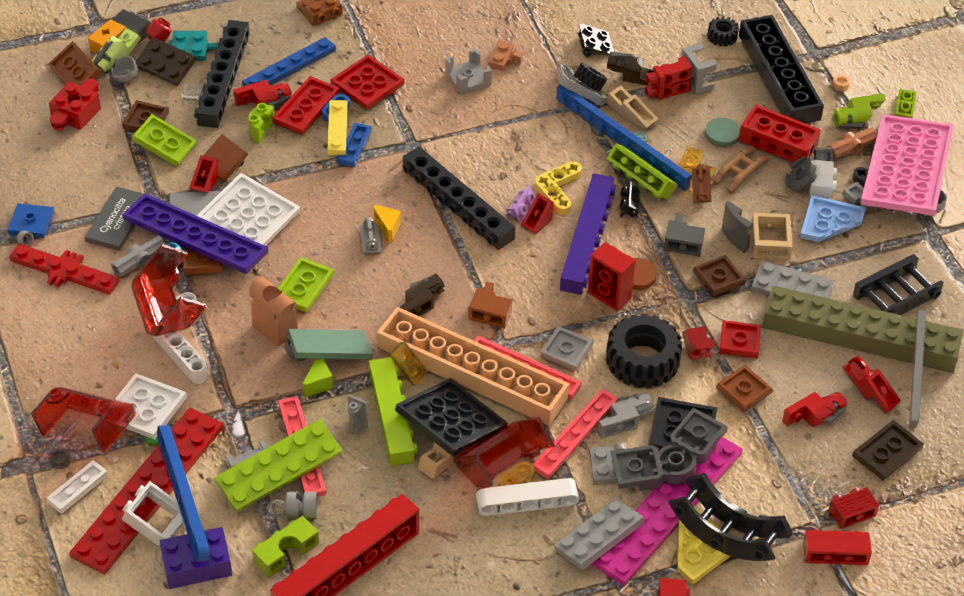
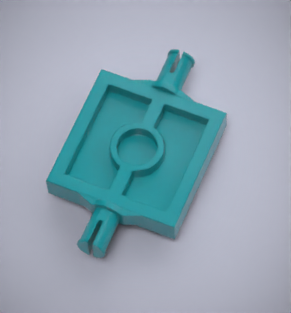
(193, 42)

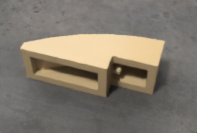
(631, 108)
(435, 461)

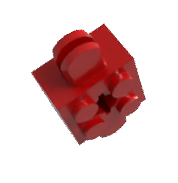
(75, 105)

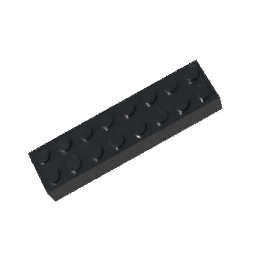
(780, 69)

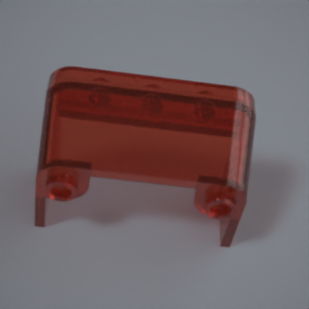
(155, 295)
(114, 413)
(503, 449)

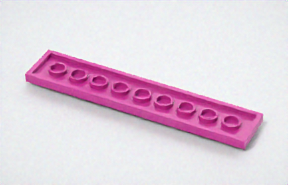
(660, 521)

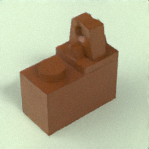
(489, 308)

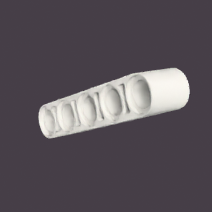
(527, 497)

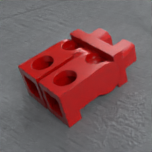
(669, 79)

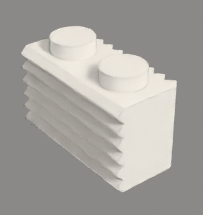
(824, 184)

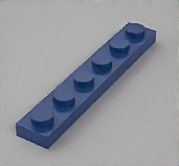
(293, 63)

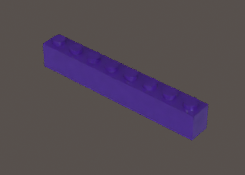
(587, 233)

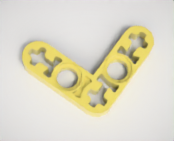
(569, 172)

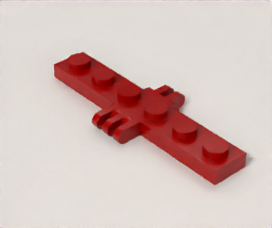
(64, 268)

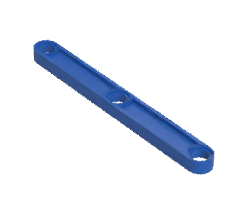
(183, 493)

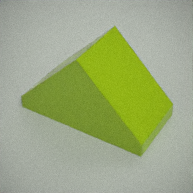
(318, 379)

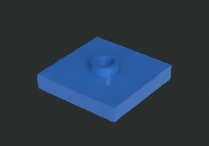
(31, 219)

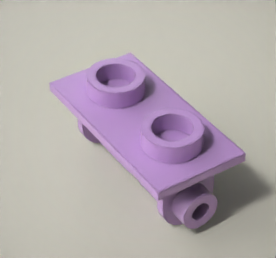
(521, 204)

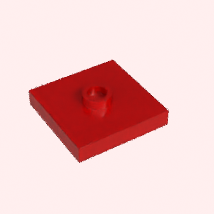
(740, 339)

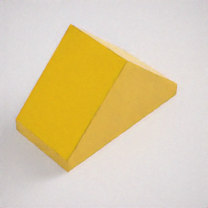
(387, 220)

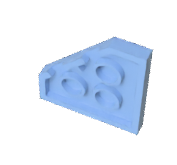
(829, 218)

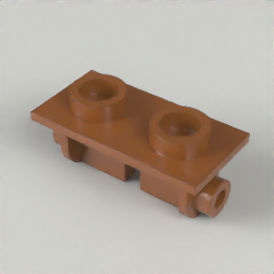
(701, 184)

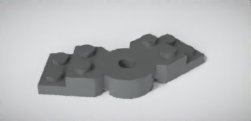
(690, 445)

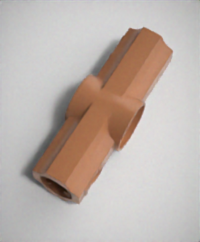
(853, 143)

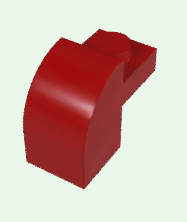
(697, 343)

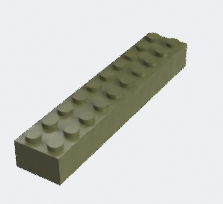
(860, 328)

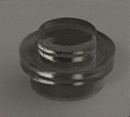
(60, 459)

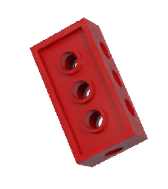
(778, 134)

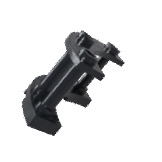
(734, 517)

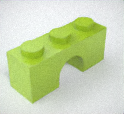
(297, 535)

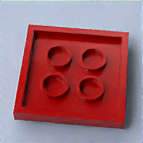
(367, 81)

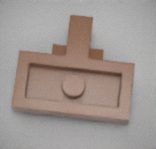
(504, 54)

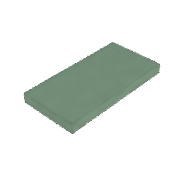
(329, 344)

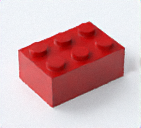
(611, 276)

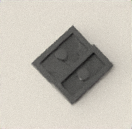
(736, 227)

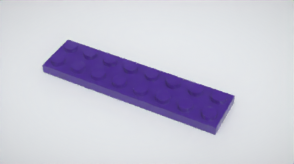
(195, 233)

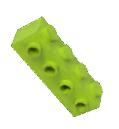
(641, 171)

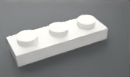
(77, 486)

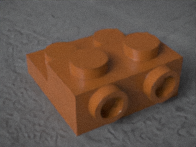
(319, 10)

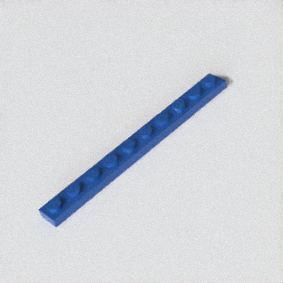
(623, 136)

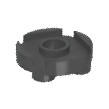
(802, 173)

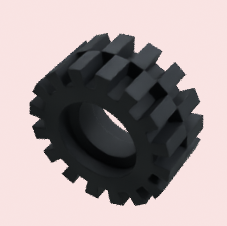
(728, 37)
(590, 77)

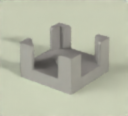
(698, 69)
(468, 75)

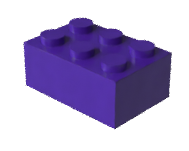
(182, 567)

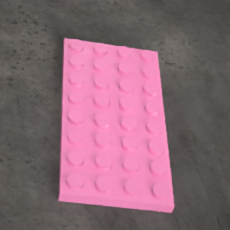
(907, 165)

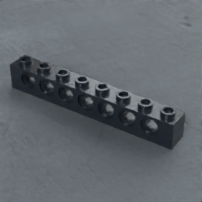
(222, 74)
(458, 198)

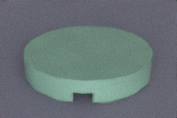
(722, 131)

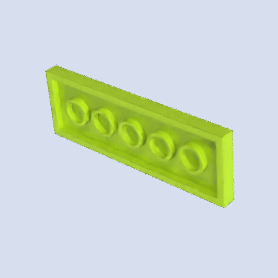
(278, 465)

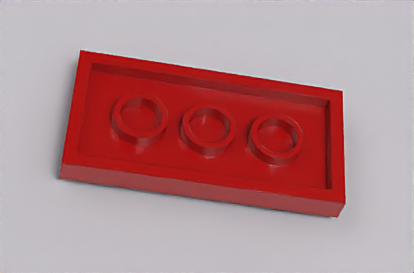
(305, 105)

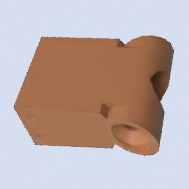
(272, 311)

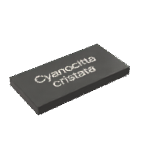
(109, 227)

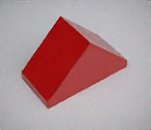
(205, 174)
(539, 214)

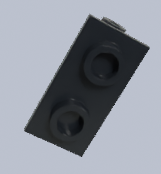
(629, 201)

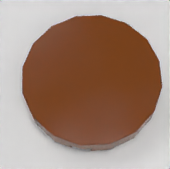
(644, 274)

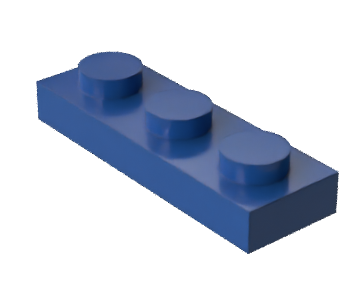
(355, 144)

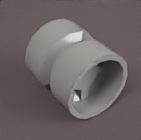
(301, 505)

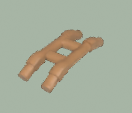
(740, 174)

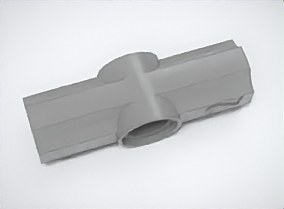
(136, 256)

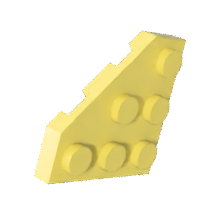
(695, 556)

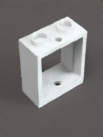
(162, 499)

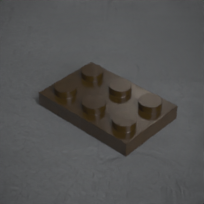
(165, 61)
(888, 450)

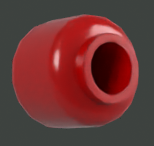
(159, 29)

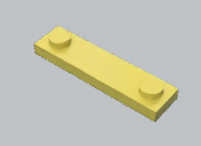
(337, 127)

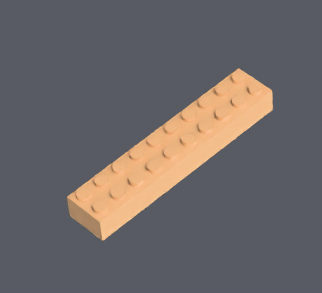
(475, 366)

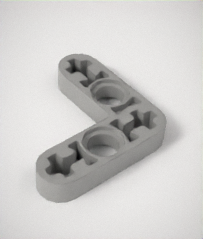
(567, 79)

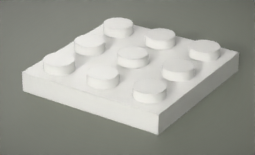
(153, 403)

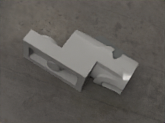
(625, 414)

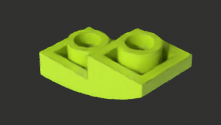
(905, 103)

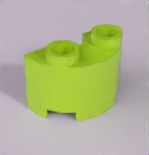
(259, 120)

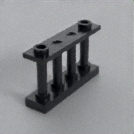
(895, 273)

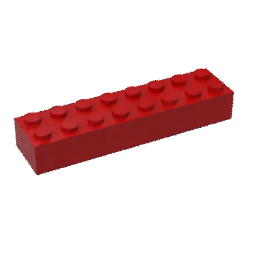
(354, 552)

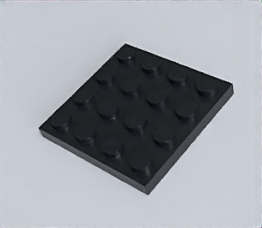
(451, 416)

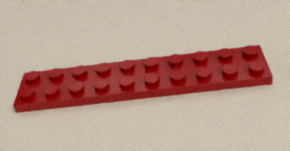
(109, 534)

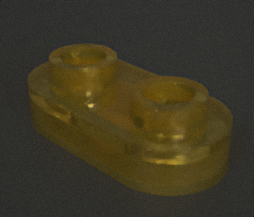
(514, 474)

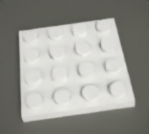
(250, 210)

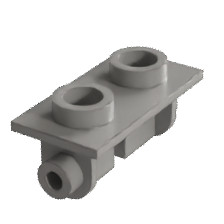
(370, 236)
(357, 414)

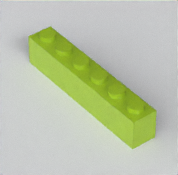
(395, 428)

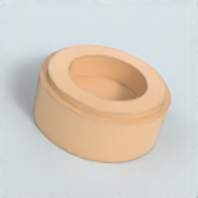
(841, 83)

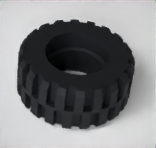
(638, 369)

